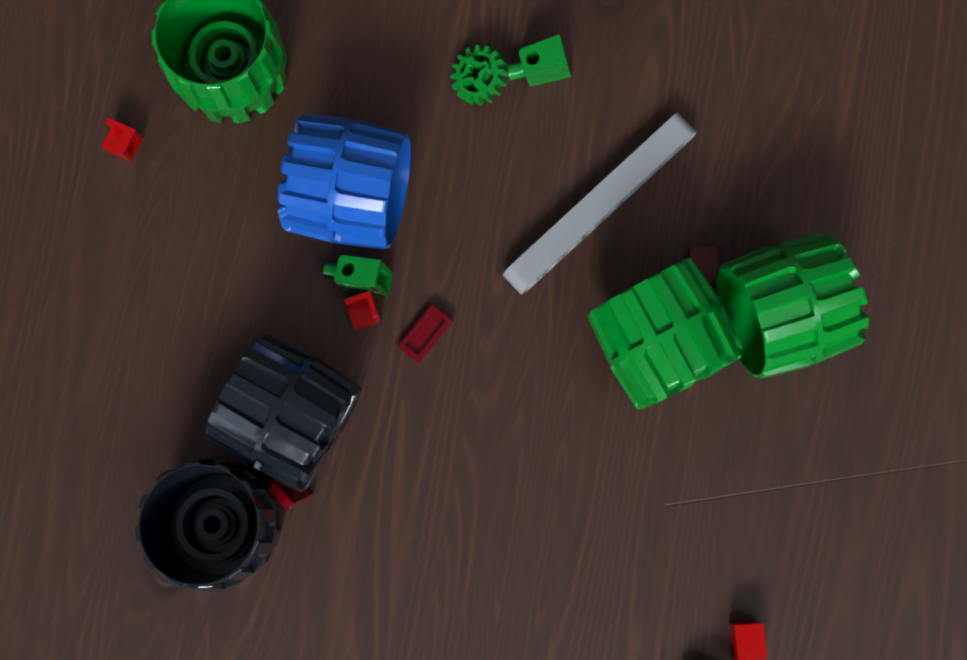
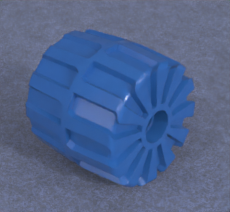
(344, 181)

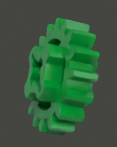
(481, 75)

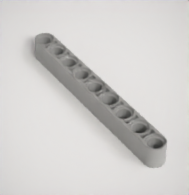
(599, 204)

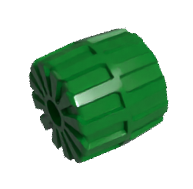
(197, 39)
(793, 304)
(665, 334)

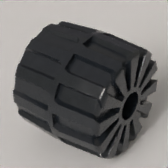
(282, 412)
(177, 531)

